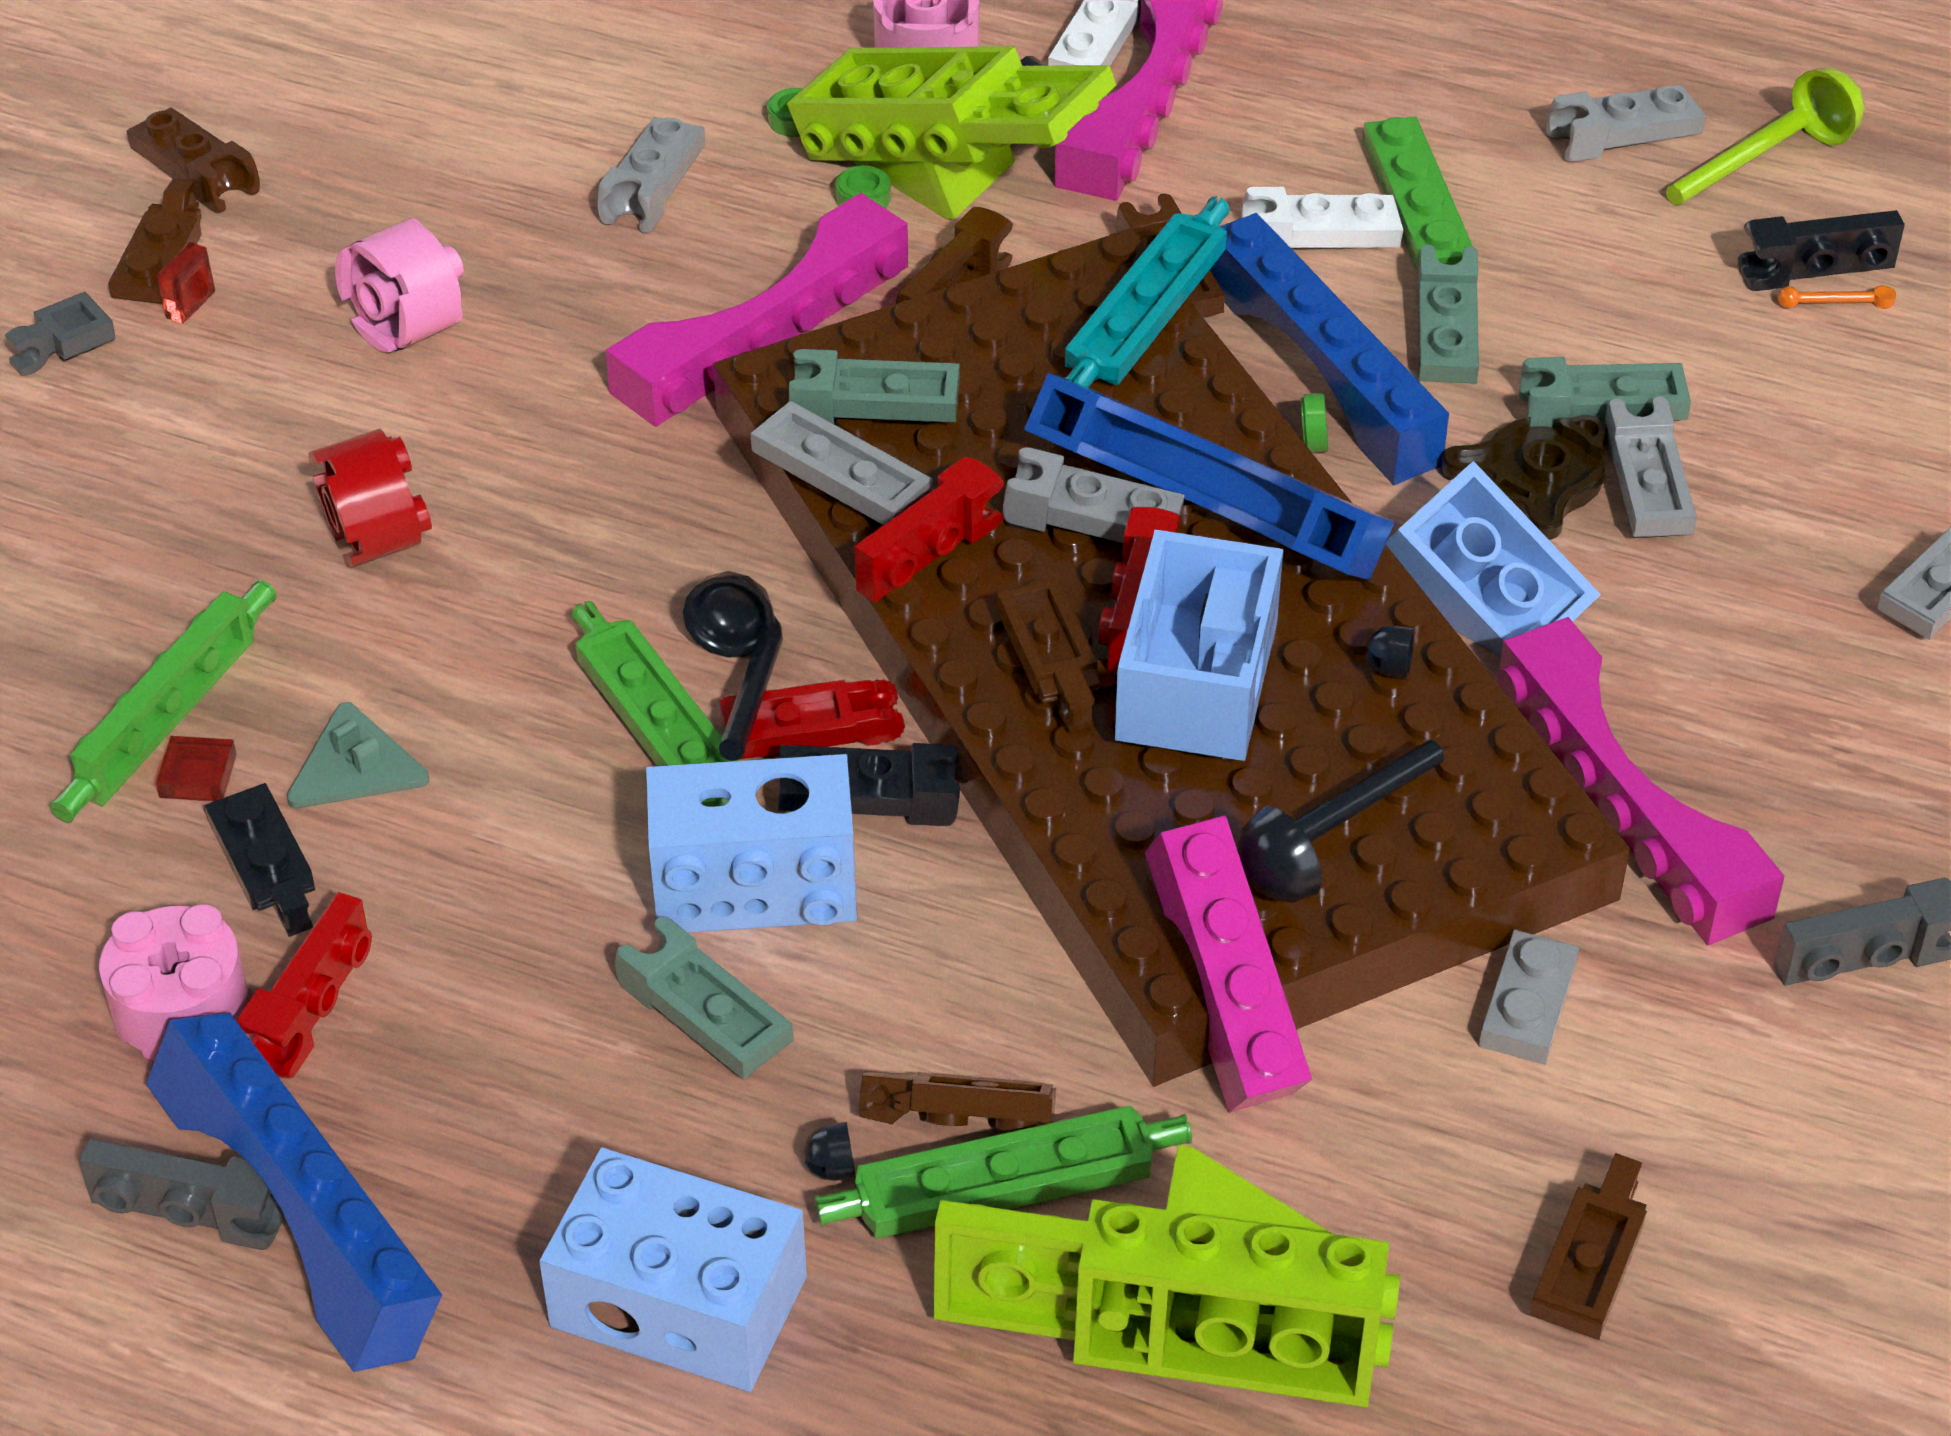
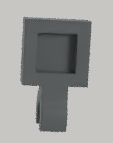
(63, 327)

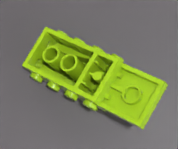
(941, 115)
(1208, 1268)

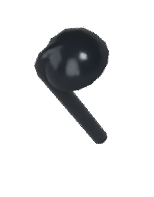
(735, 619)
(1279, 850)

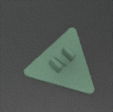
(354, 762)

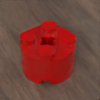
(369, 496)

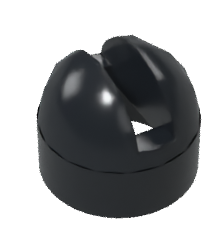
(1391, 651)
(830, 1153)

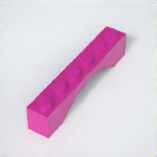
(1109, 143)
(672, 362)
(1704, 866)

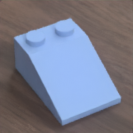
(1488, 563)

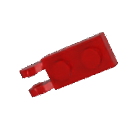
(822, 716)

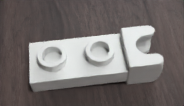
(1096, 32)
(1327, 219)

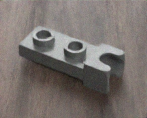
(1869, 935)
(183, 1191)

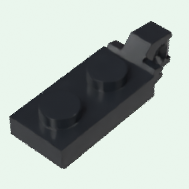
(264, 855)

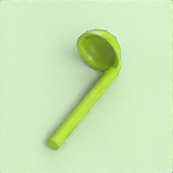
(1824, 105)

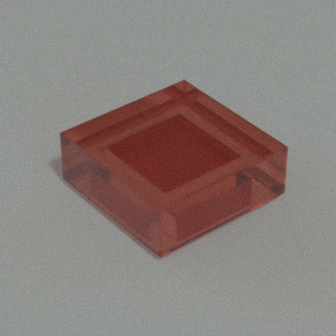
(186, 282)
(196, 768)

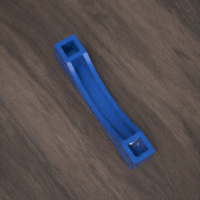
(1386, 406)
(1210, 476)
(360, 1273)

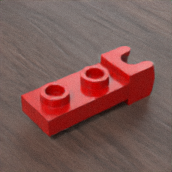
(928, 528)
(1128, 576)
(307, 986)

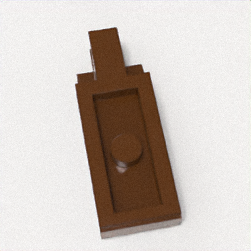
(156, 241)
(1052, 649)
(955, 1098)
(1592, 1252)

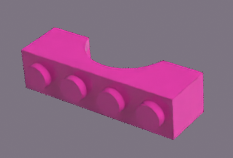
(1249, 1017)

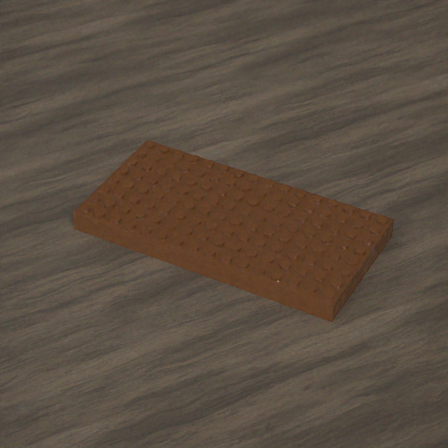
(1407, 884)

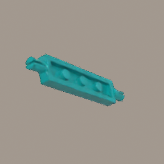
(1147, 296)

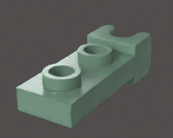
(1447, 317)
(874, 388)
(1576, 390)
(703, 1000)

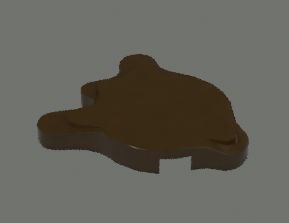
(1540, 467)

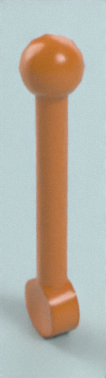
(1881, 297)

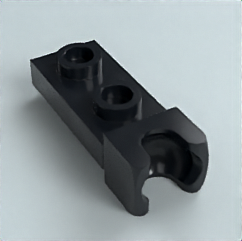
(1819, 247)
(888, 782)

